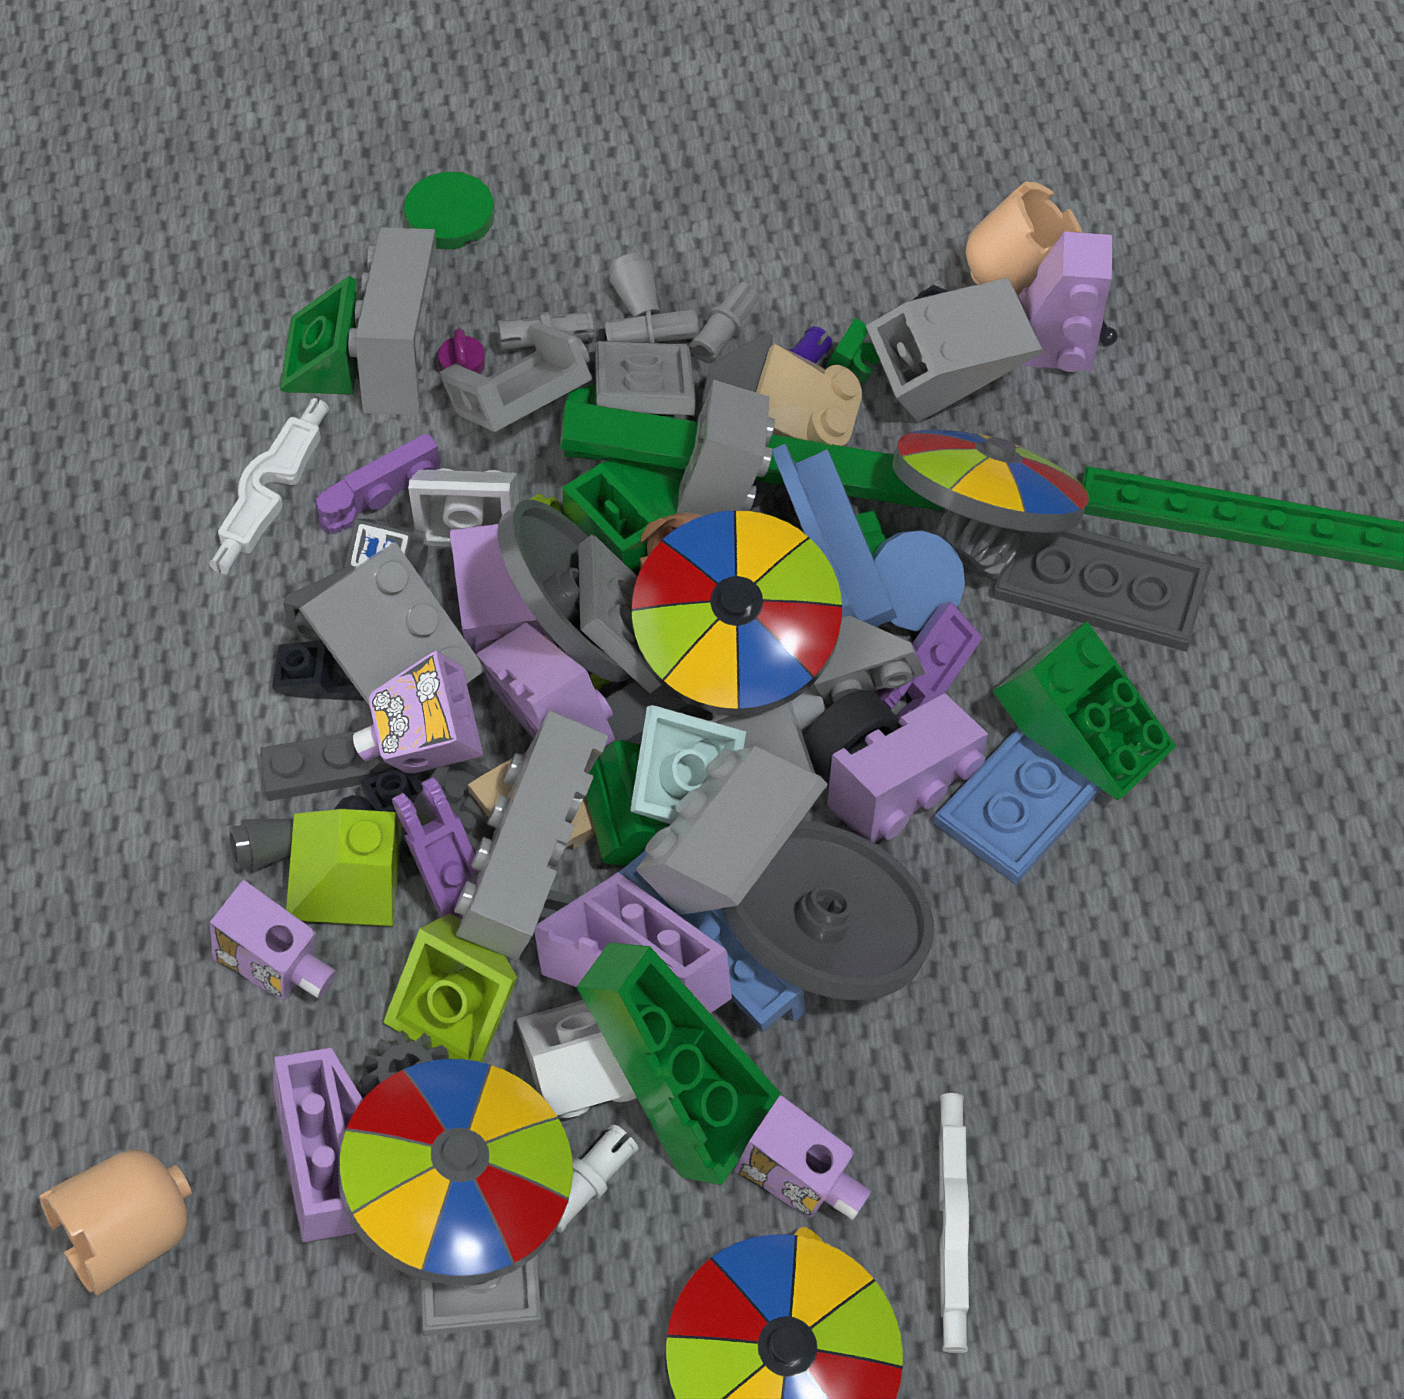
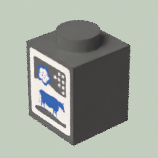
(373, 535)

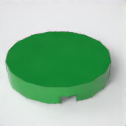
(453, 205)

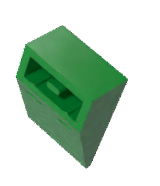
(620, 501)
(1086, 712)

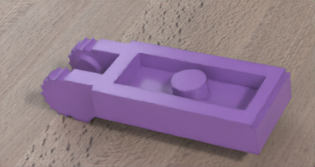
(375, 483)
(943, 650)
(438, 847)

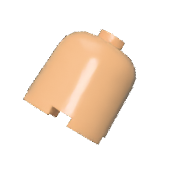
(1017, 236)
(119, 1216)

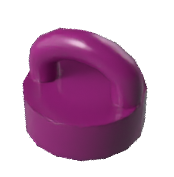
(462, 351)

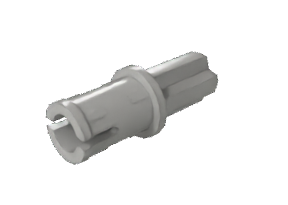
(724, 322)
(653, 327)

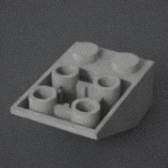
(952, 344)

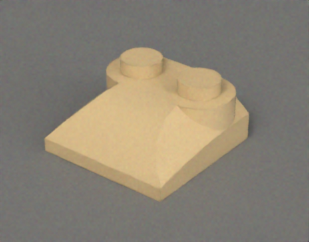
(809, 399)

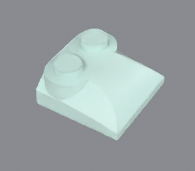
(675, 759)

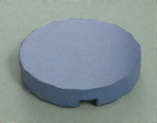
(919, 576)

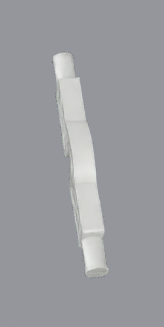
(256, 503)
(955, 1231)

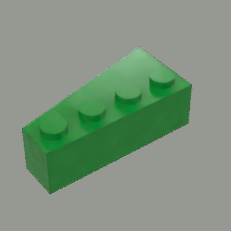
(678, 1060)

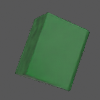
(319, 344)

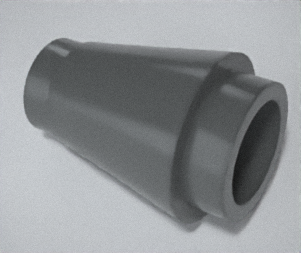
(261, 842)

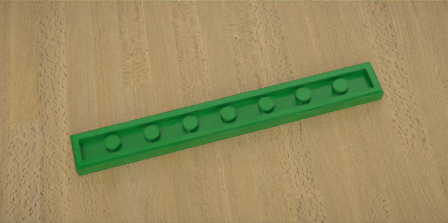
(672, 442)
(1244, 518)

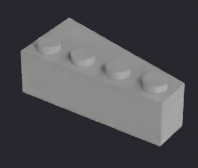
(395, 320)
(528, 835)

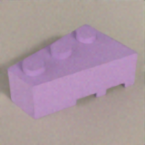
(1070, 300)
(539, 677)
(905, 769)
(628, 915)
(313, 1112)

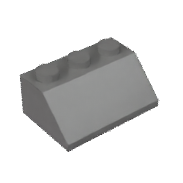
(384, 622)
(728, 830)

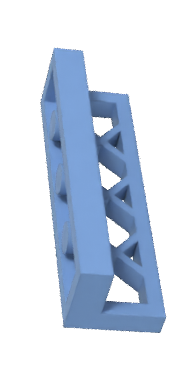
(834, 528)
(753, 987)

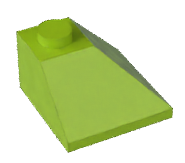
(344, 867)
(451, 991)

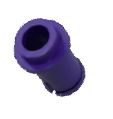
(807, 345)

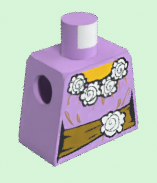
(422, 718)
(267, 945)
(801, 1163)

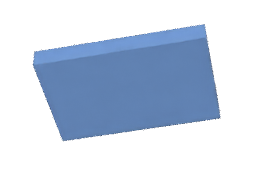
(1016, 806)

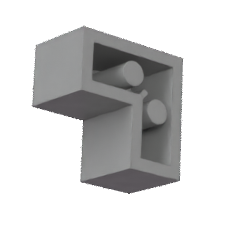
(727, 451)

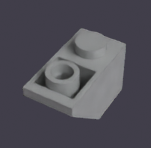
(867, 661)

